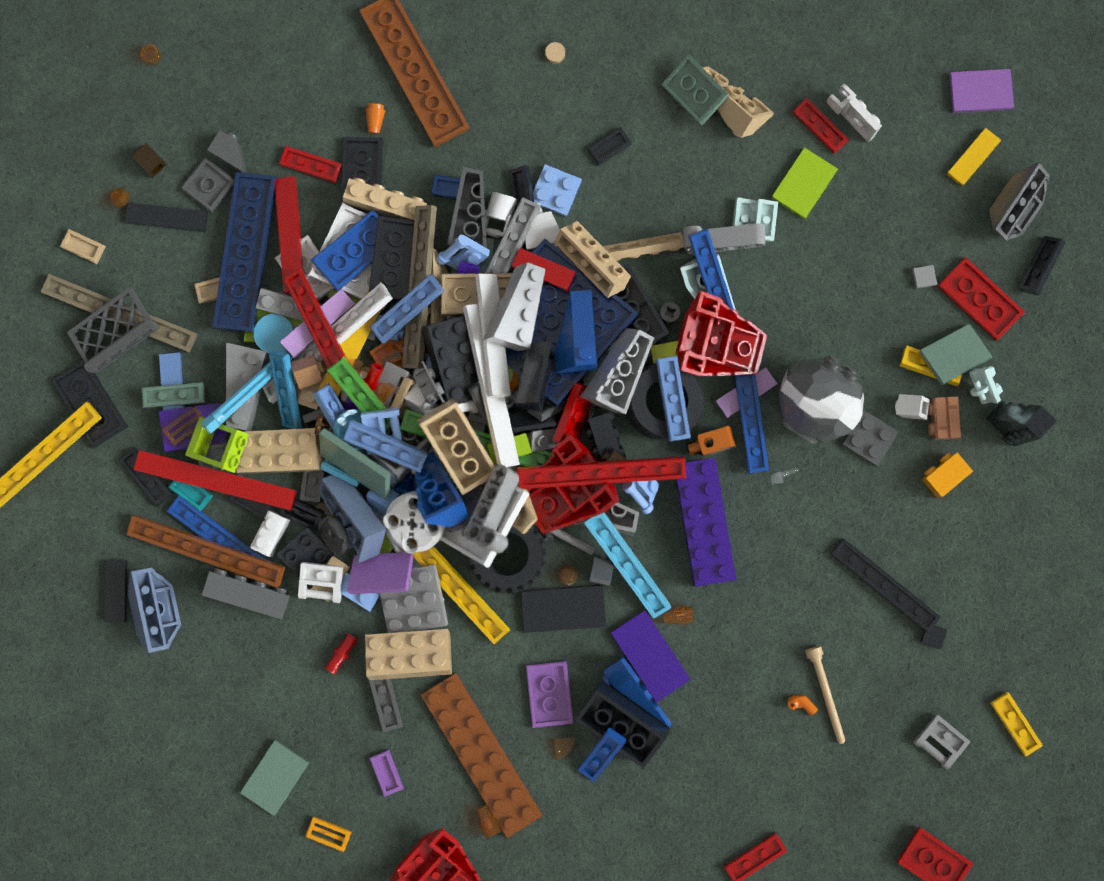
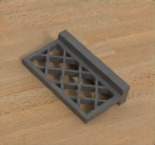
(117, 347)

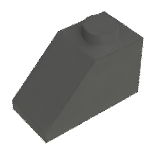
(228, 150)
(602, 570)

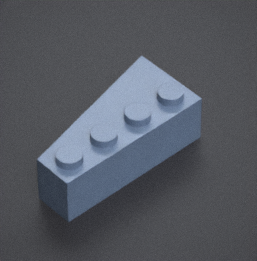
(354, 515)

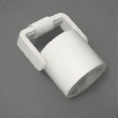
(500, 208)

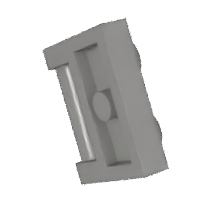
(944, 735)

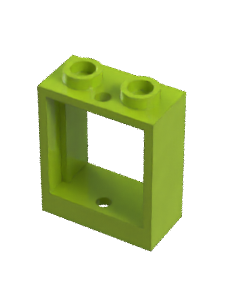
(202, 439)

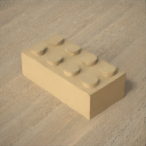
(457, 446)
(281, 452)
(408, 654)

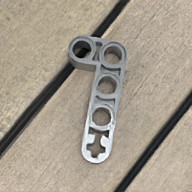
(730, 237)
(491, 509)

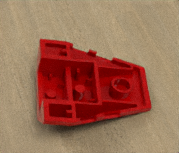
(718, 340)
(570, 504)
(436, 858)

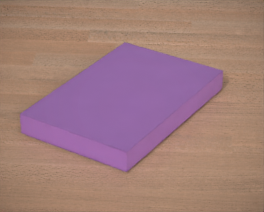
(981, 90)
(381, 574)
(549, 694)

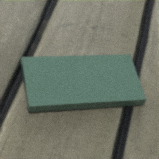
(354, 463)

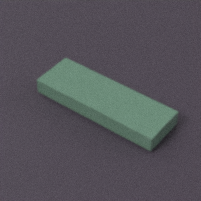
(173, 395)

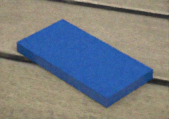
(349, 253)

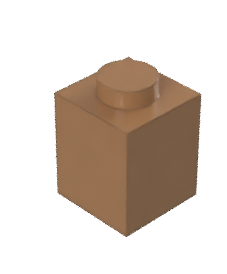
(307, 371)

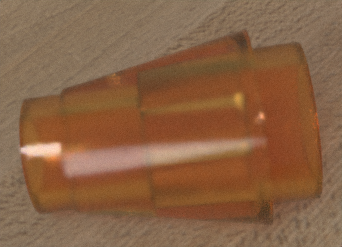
(681, 615)
(488, 822)

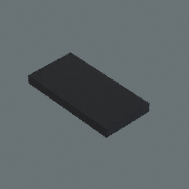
(362, 160)
(392, 256)
(78, 387)
(563, 609)

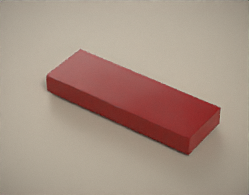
(820, 125)
(310, 164)
(554, 273)
(755, 858)

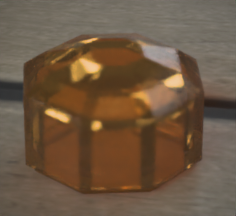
(150, 54)
(119, 197)
(568, 575)

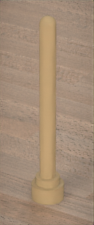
(815, 656)

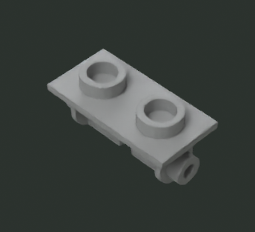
(432, 390)
(542, 439)

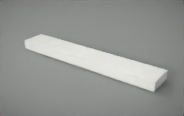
(494, 354)

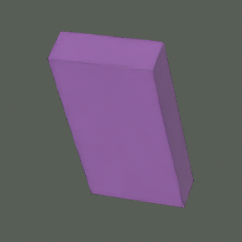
(386, 773)

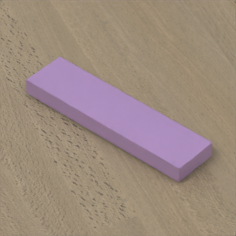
(334, 309)

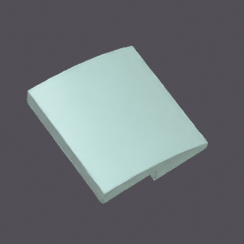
(756, 212)

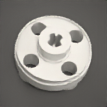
(410, 525)

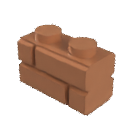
(944, 418)

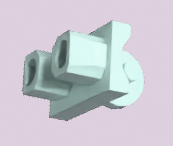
(985, 386)

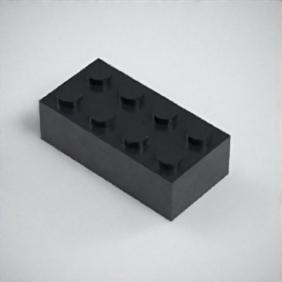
(451, 357)
(612, 710)

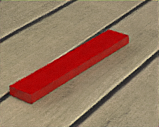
(288, 227)
(314, 317)

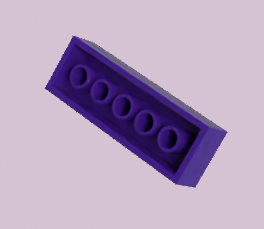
(705, 524)

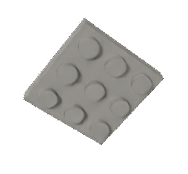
(419, 607)

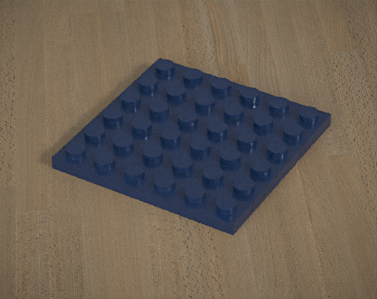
(609, 314)

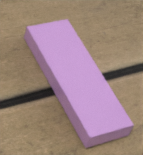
(729, 404)

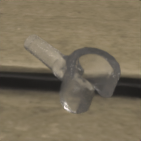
(777, 478)

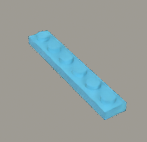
(628, 564)

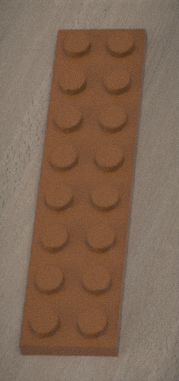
(414, 70)
(481, 755)

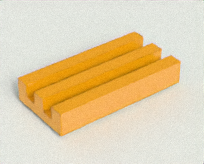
(332, 826)

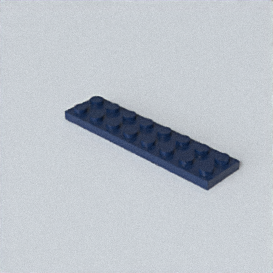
(244, 252)

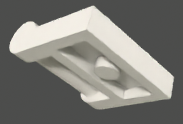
(321, 576)

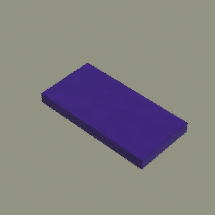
(650, 656)

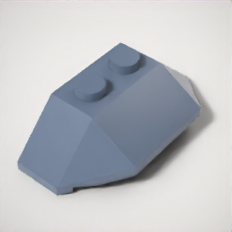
(153, 609)

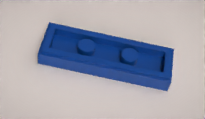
(601, 754)

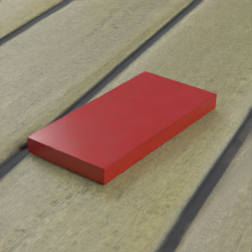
(980, 299)

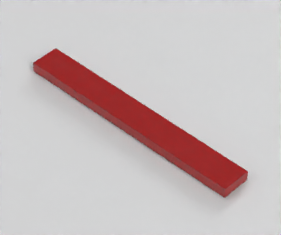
(601, 472)
(215, 480)

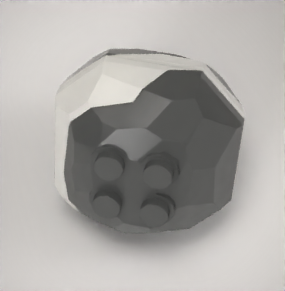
(820, 399)

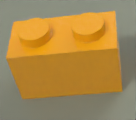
(947, 474)

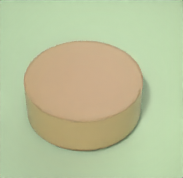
(555, 52)

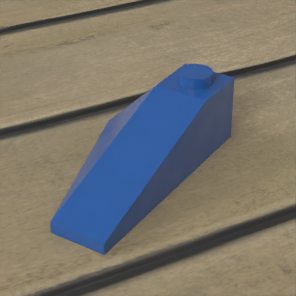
(437, 496)

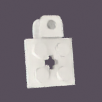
(855, 113)

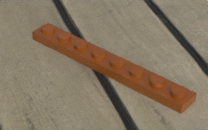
(206, 551)

